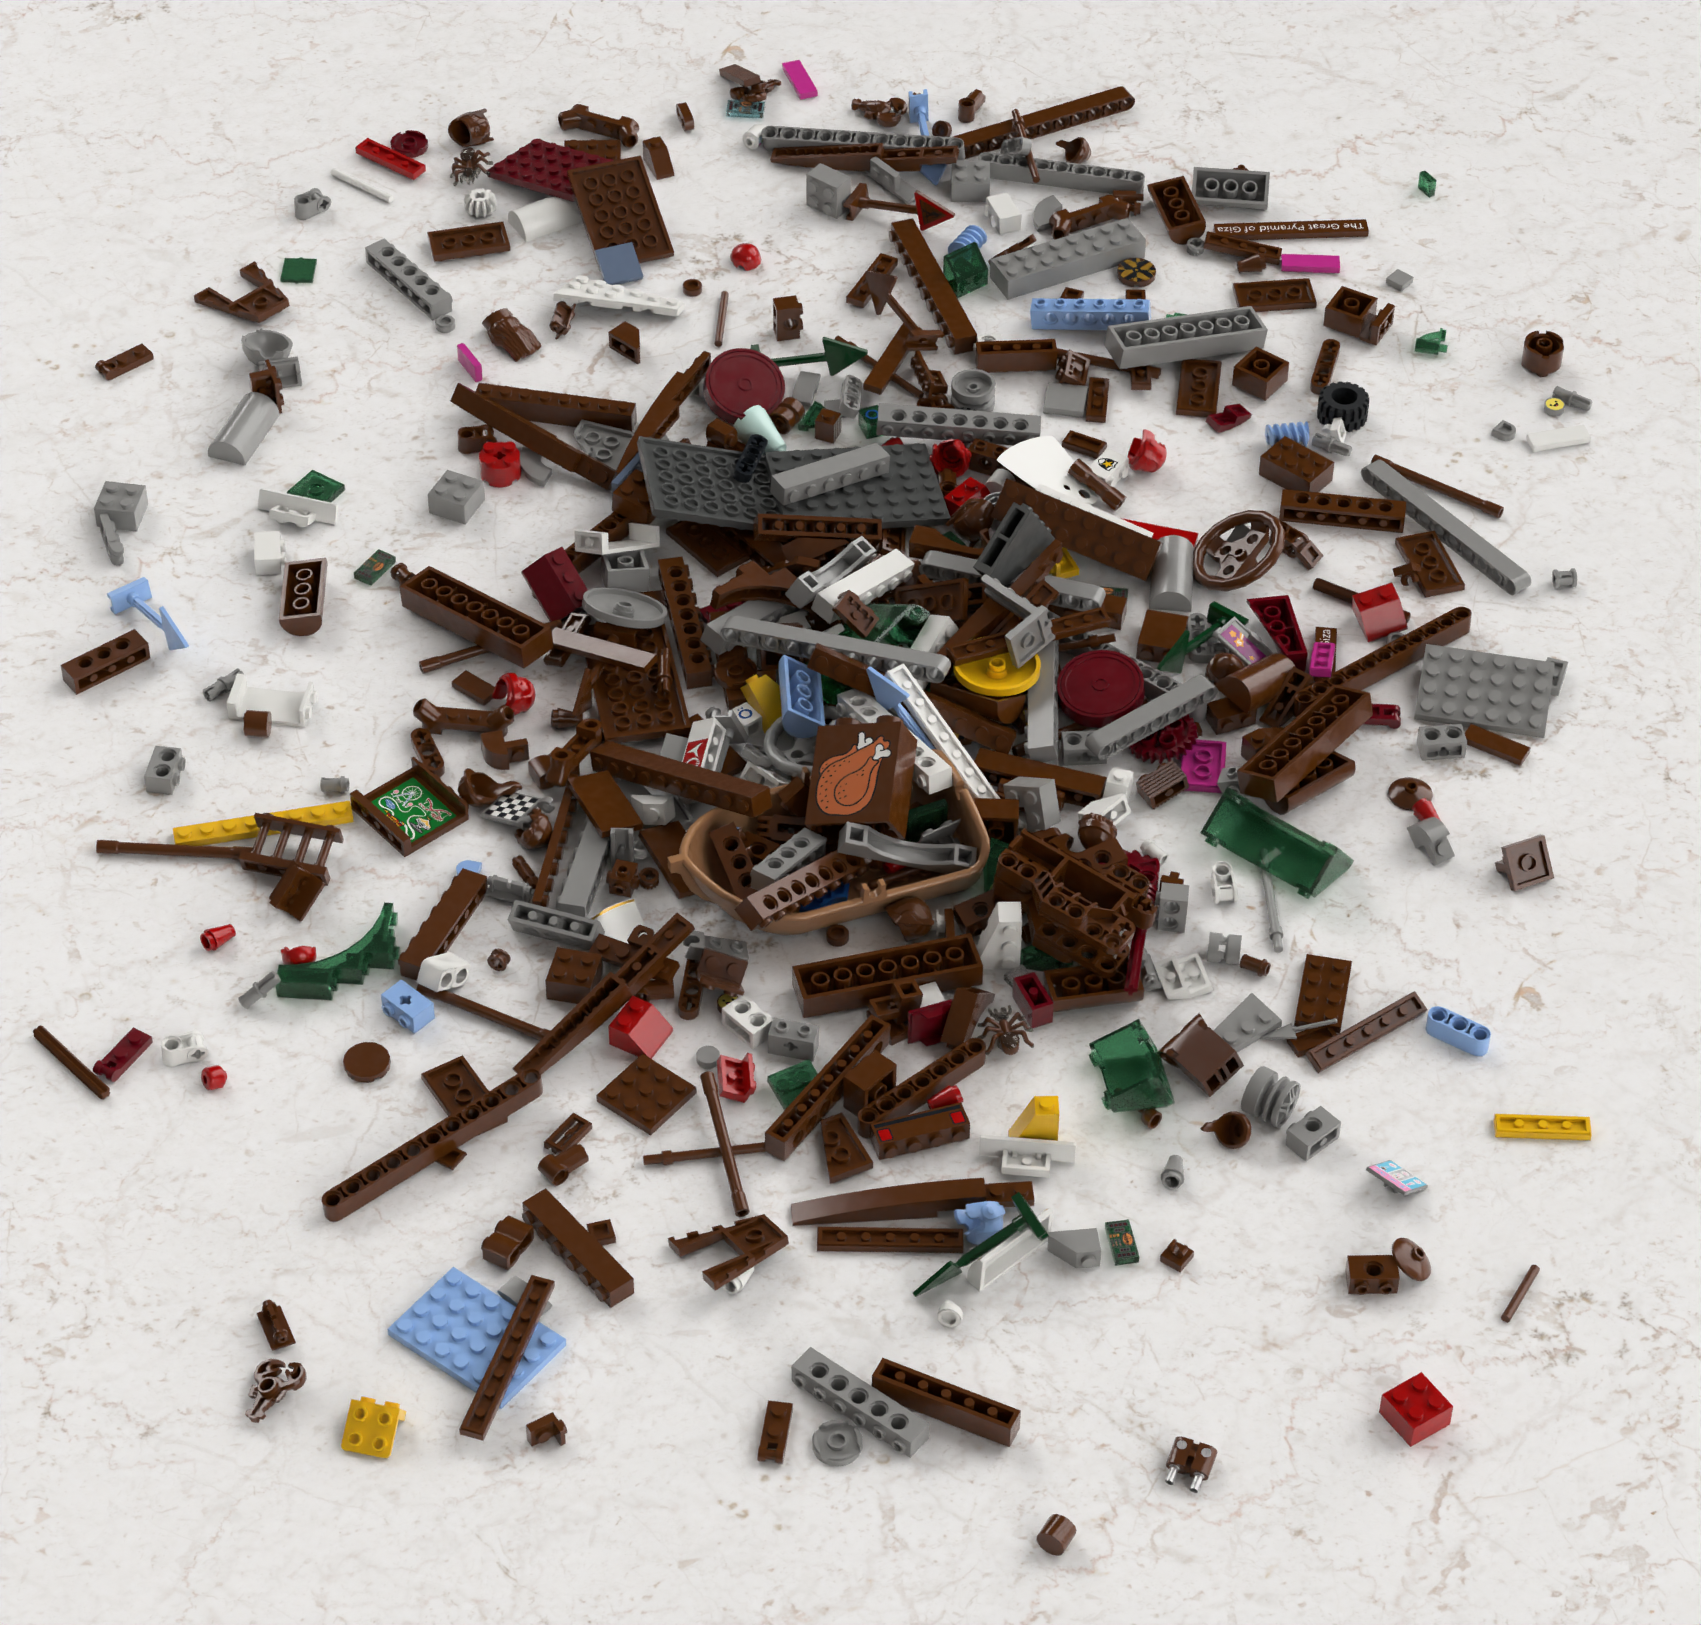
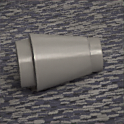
(1173, 1173)

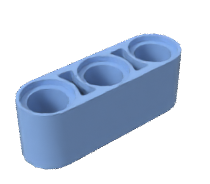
(1458, 1031)

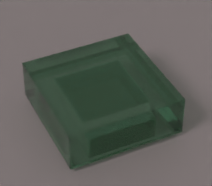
(1427, 184)

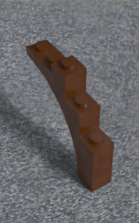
(756, 584)

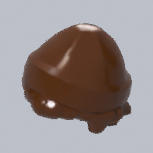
(1222, 666)
(1095, 829)
(539, 832)

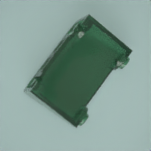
(1131, 1070)

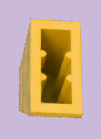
(764, 697)
(1038, 1119)

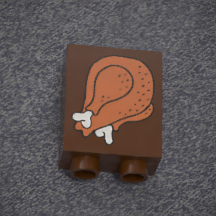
(861, 777)

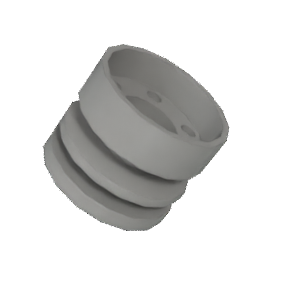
(1270, 1096)

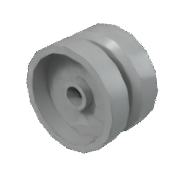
(973, 390)

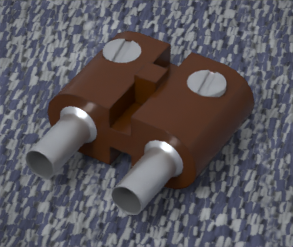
(1192, 1459)

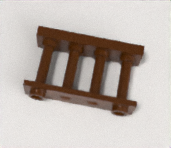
(275, 864)

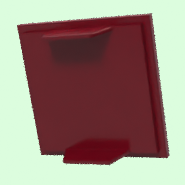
(928, 1023)

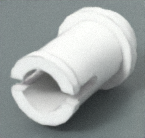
(1150, 848)

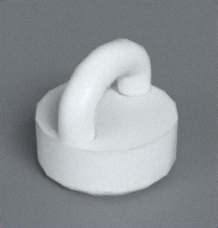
(949, 1314)

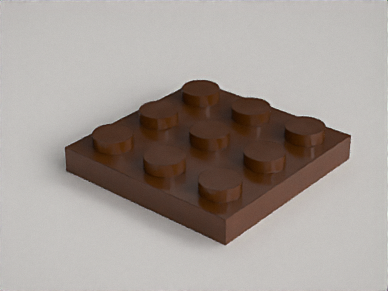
(646, 1094)

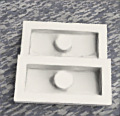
(1183, 977)

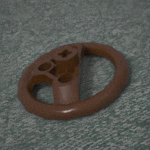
(1242, 553)

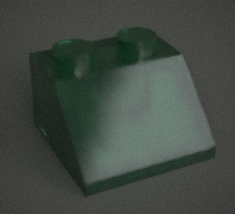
(965, 269)

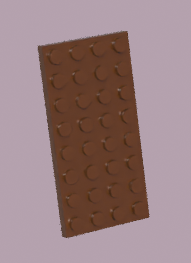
(629, 698)

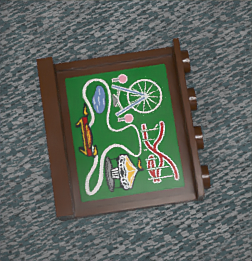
(411, 808)

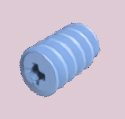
(969, 235)
(1297, 432)

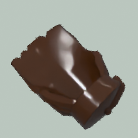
(510, 334)

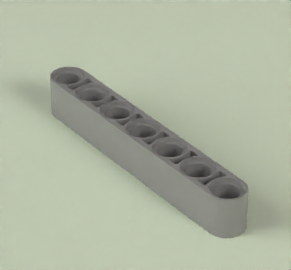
(1151, 717)

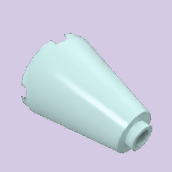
(759, 422)

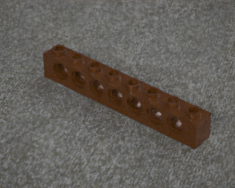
(685, 622)
(800, 888)
(966, 912)
(824, 1089)

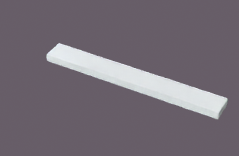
(940, 733)

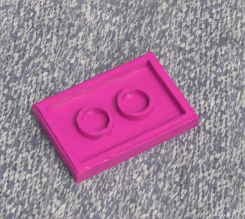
(1204, 765)

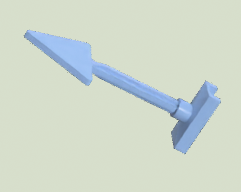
(919, 113)
(133, 596)
(890, 696)

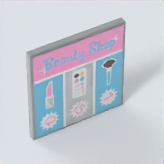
(1396, 1177)

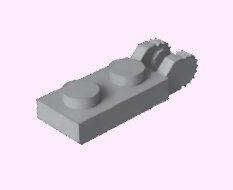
(112, 542)

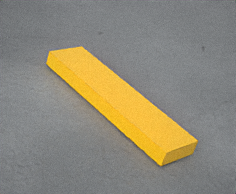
(1542, 1127)

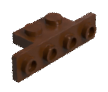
(931, 381)

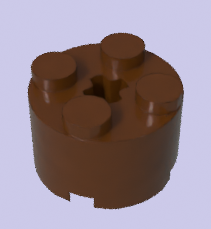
(1542, 353)

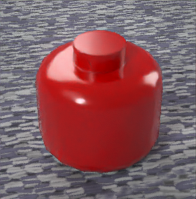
(213, 1077)

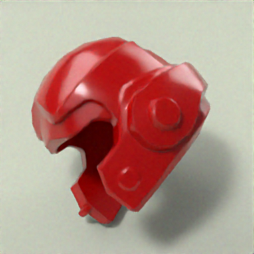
(1146, 453)
(950, 455)
(519, 692)

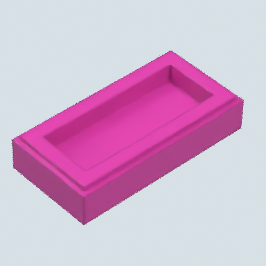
(469, 362)

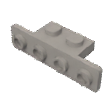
(890, 180)

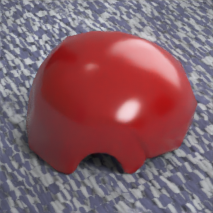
(745, 256)
(298, 955)

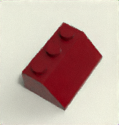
(556, 585)

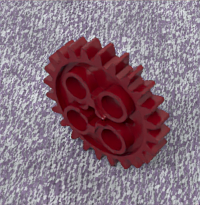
(1167, 742)

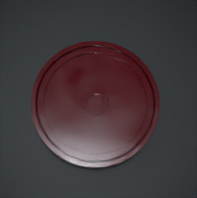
(740, 381)
(1100, 687)

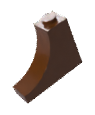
(964, 1014)

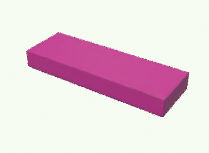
(799, 79)
(1310, 263)
(1322, 659)

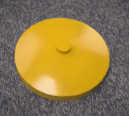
(998, 676)

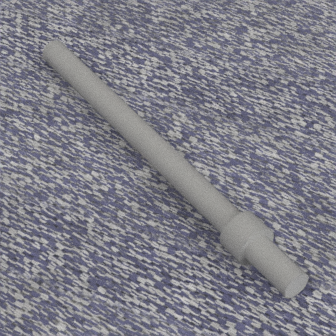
(1275, 930)

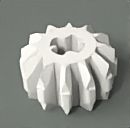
(480, 202)

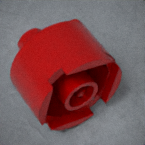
(500, 463)

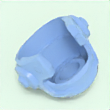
(981, 1220)

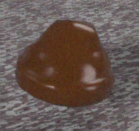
(1076, 150)
(1231, 1129)

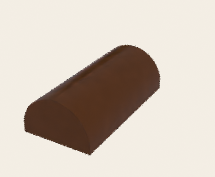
(1177, 209)
(303, 596)
(1257, 682)
(1001, 709)
(1325, 776)
(1082, 988)

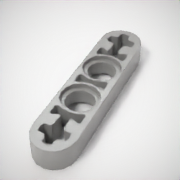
(850, 396)

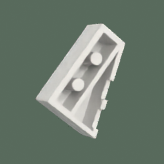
(1001, 940)

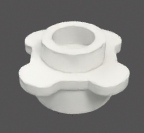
(939, 923)

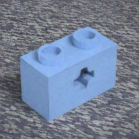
(407, 1006)

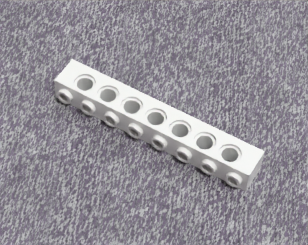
(929, 769)

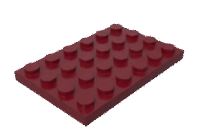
(543, 168)

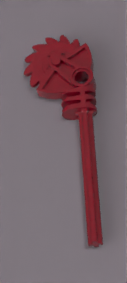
(1150, 869)

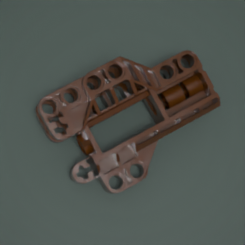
(1074, 905)

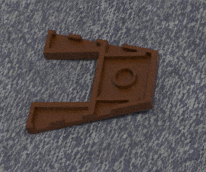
(253, 306)
(750, 1237)

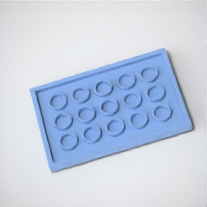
(461, 1327)

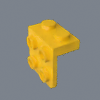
(371, 1427)

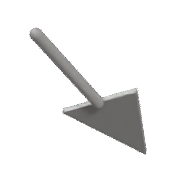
(1288, 1031)

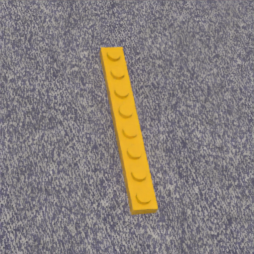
(246, 827)

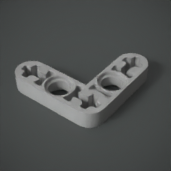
(1207, 649)

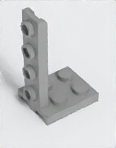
(1031, 633)

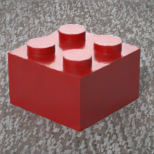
(1416, 1409)

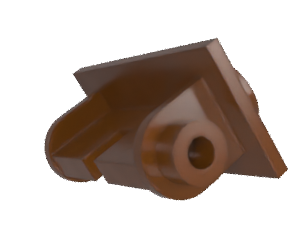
(561, 319)
(275, 1326)

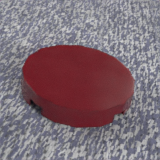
(410, 143)

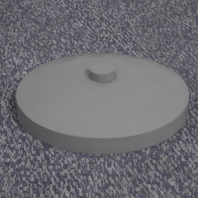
(624, 608)

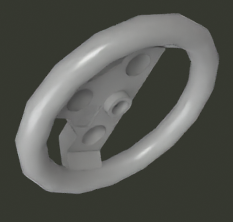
(802, 749)

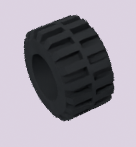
(1343, 401)

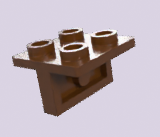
(267, 384)
(296, 891)

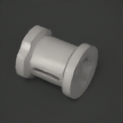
(1564, 578)

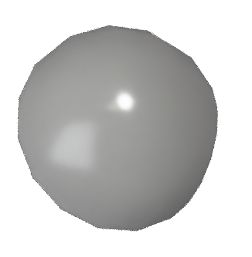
(266, 345)

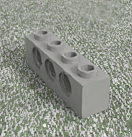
(789, 857)
(554, 925)

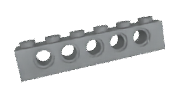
(408, 279)
(844, 1390)

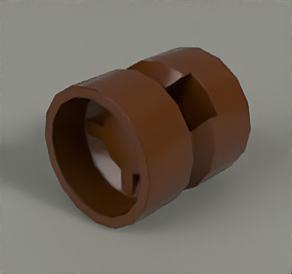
(787, 415)

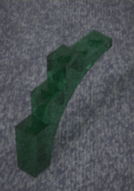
(321, 978)

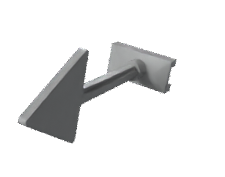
(734, 735)
(623, 838)

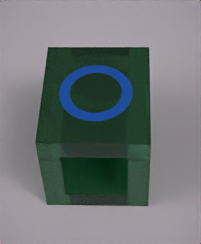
(868, 421)

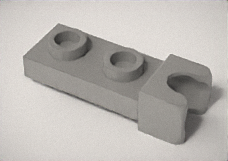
(697, 941)

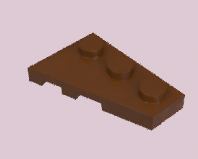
(843, 1149)

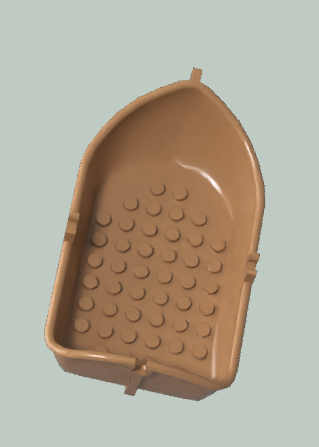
(707, 878)

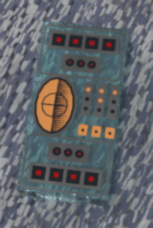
(740, 108)

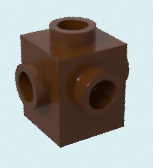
(623, 878)

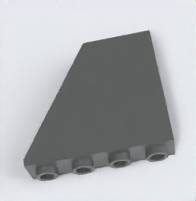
(1014, 545)

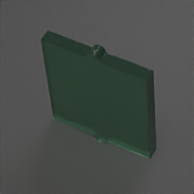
(298, 270)

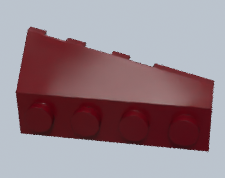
(1282, 626)

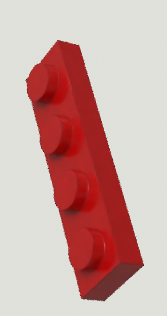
(390, 159)

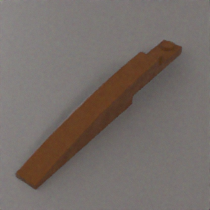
(857, 156)
(665, 408)
(533, 437)
(993, 613)
(607, 997)
(907, 1201)

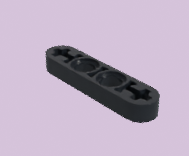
(750, 458)

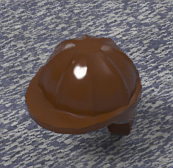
(481, 789)

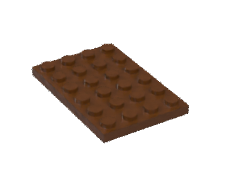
(620, 208)

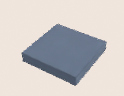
(619, 264)

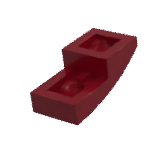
(1231, 417)

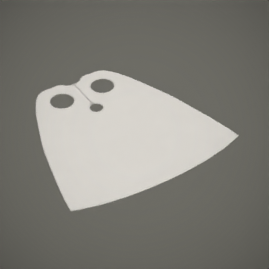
(1046, 463)

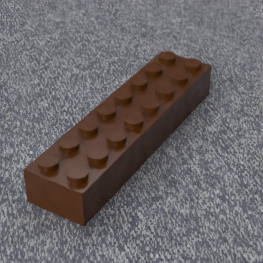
(1084, 531)
(476, 617)
(1304, 743)
(854, 979)

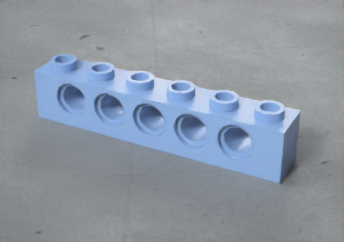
(1086, 313)

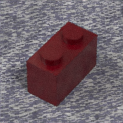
(1033, 1000)

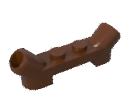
(580, 118)
(1107, 209)
(440, 718)
(566, 759)

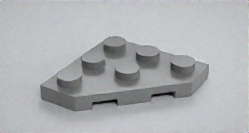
(602, 442)

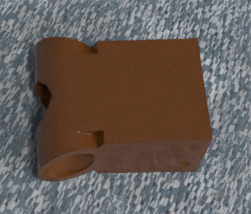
(1202, 1056)

